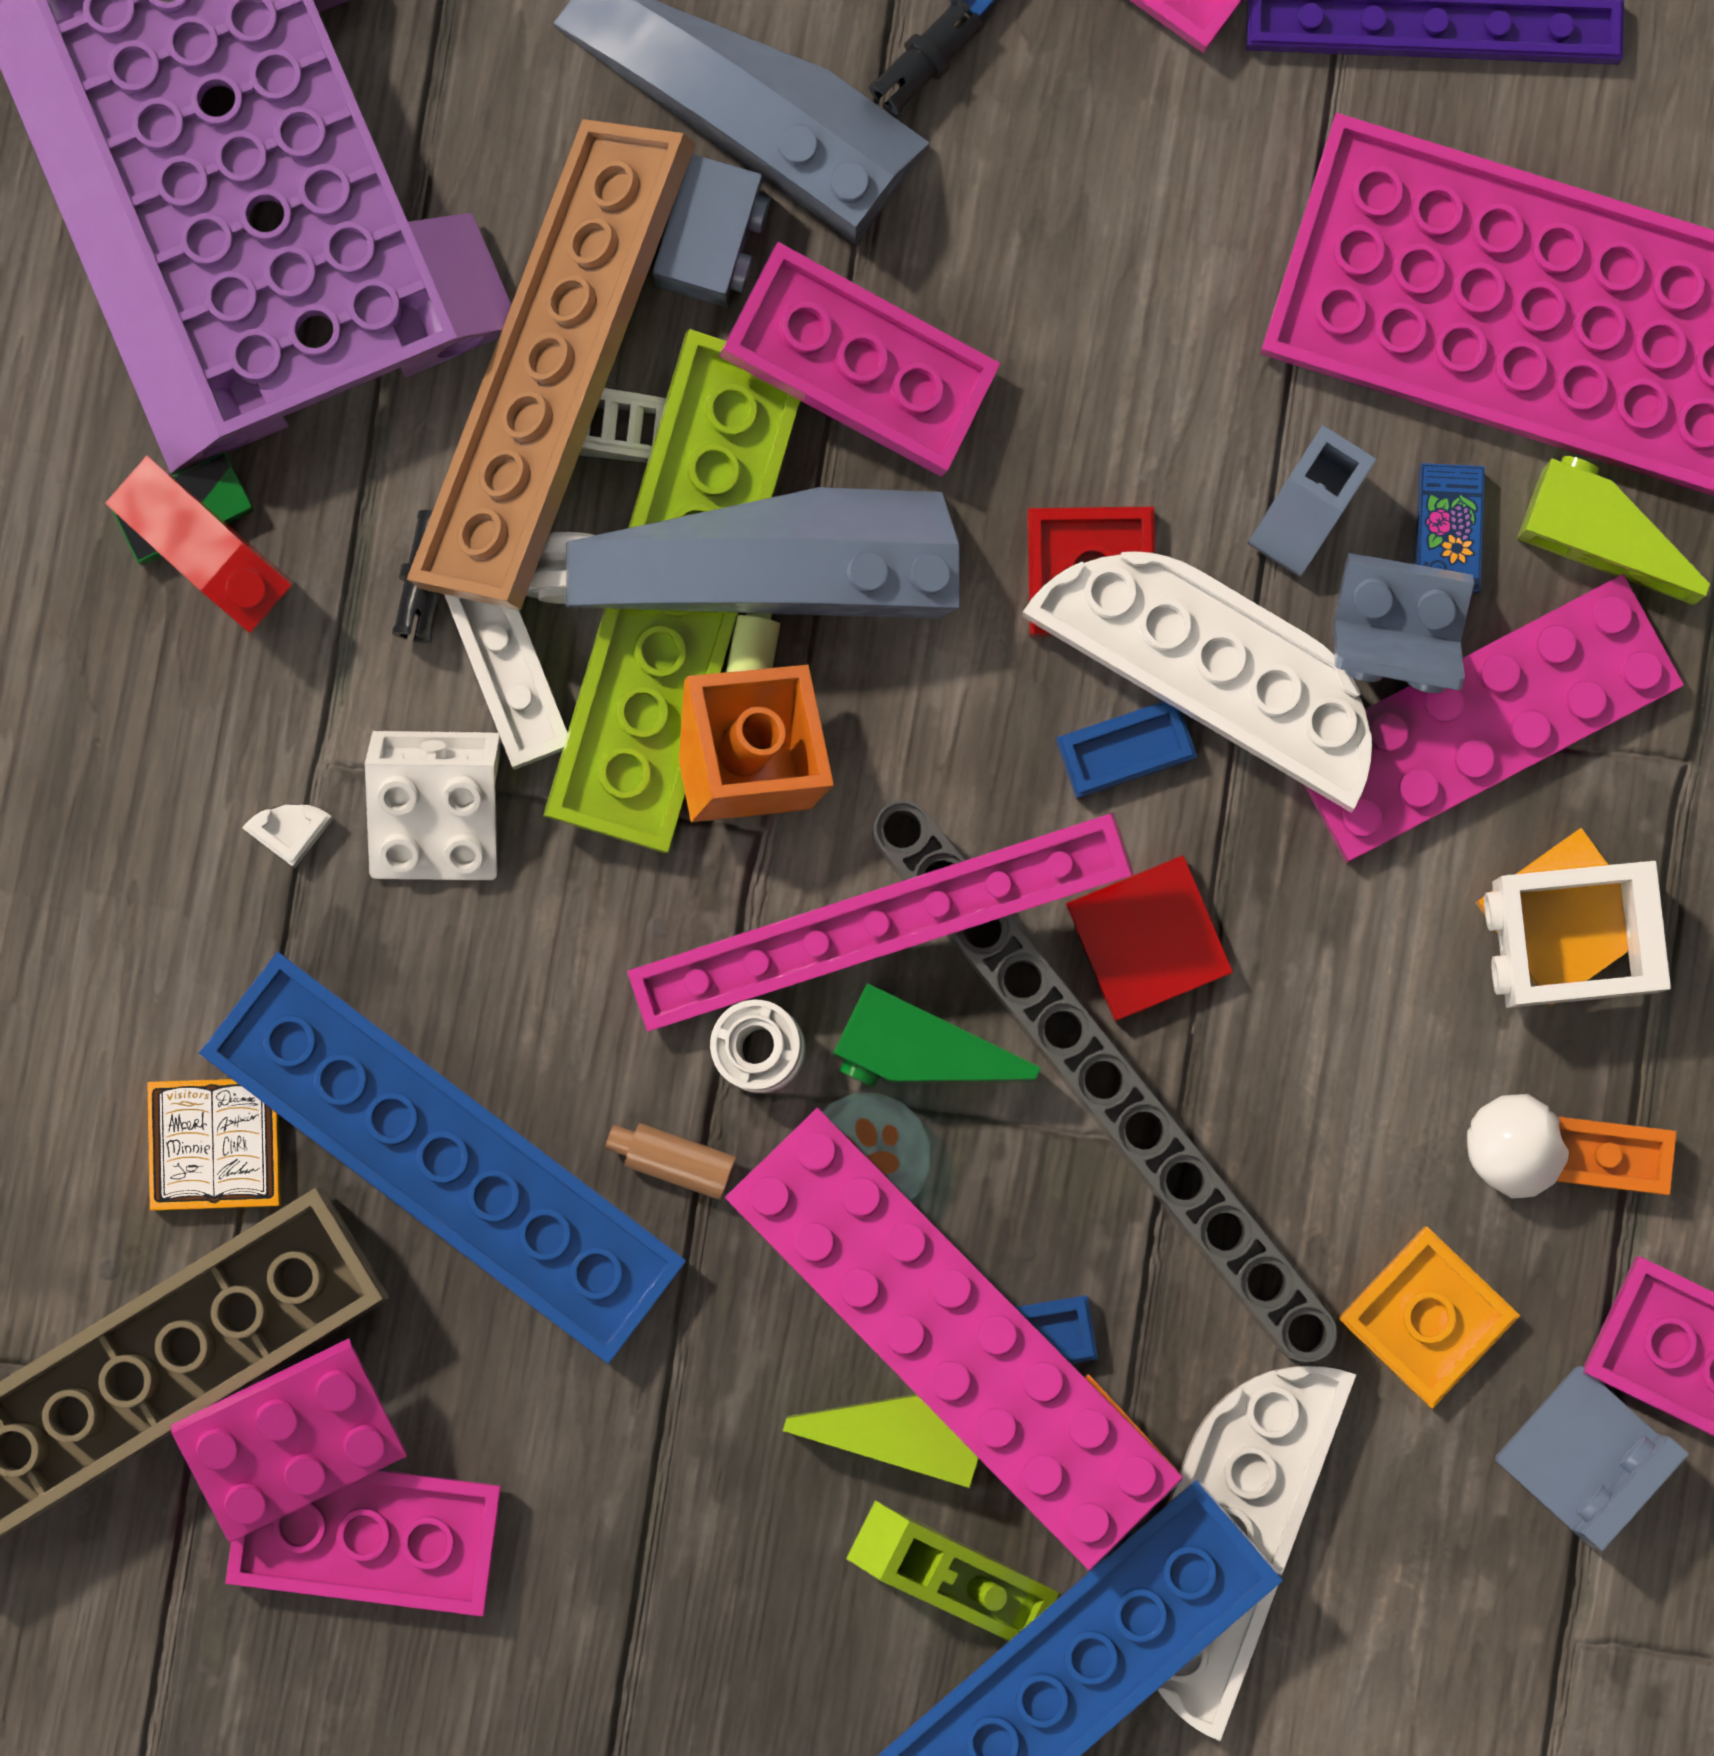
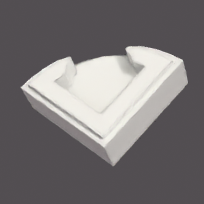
(289, 829)

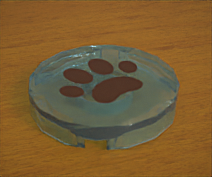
(887, 1136)

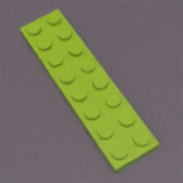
(711, 451)

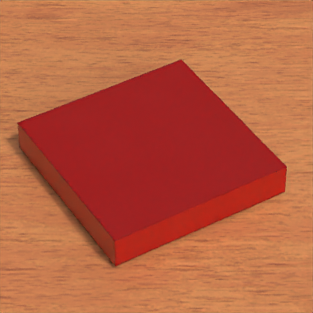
(1073, 535)
(1148, 938)

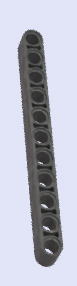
(1131, 1098)

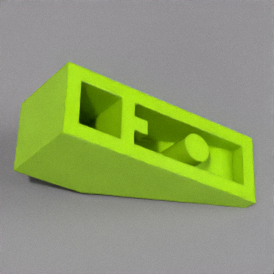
(1602, 528)
(894, 1432)
(947, 1573)

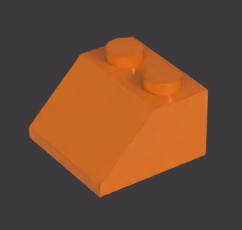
(752, 744)

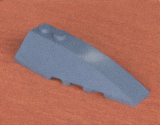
(758, 104)
(781, 556)

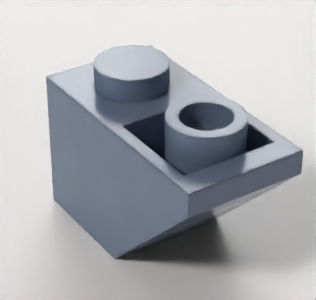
(1311, 501)

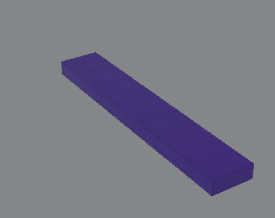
(1442, 29)

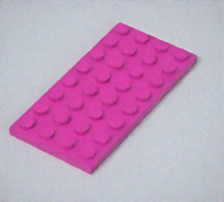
(1505, 302)

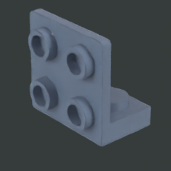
(1401, 623)
(1589, 1458)

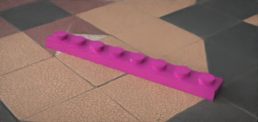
(881, 921)

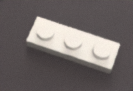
(510, 680)

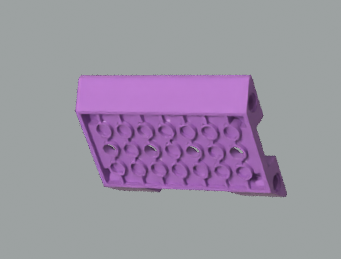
(167, 200)

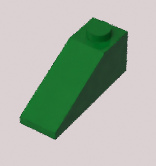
(912, 1046)

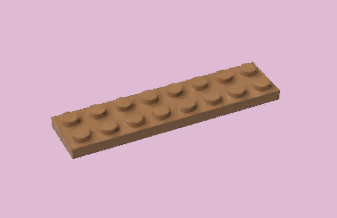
(551, 363)

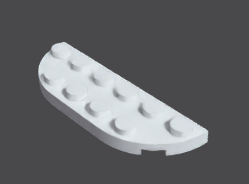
(1216, 663)
(1260, 1463)

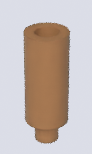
(673, 1159)

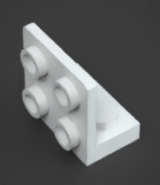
(432, 805)

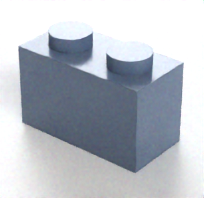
(710, 230)

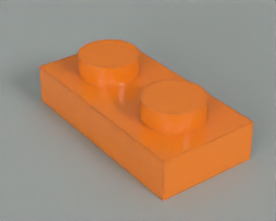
(1617, 1156)

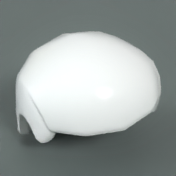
(1517, 1145)

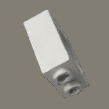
(1642, 924)

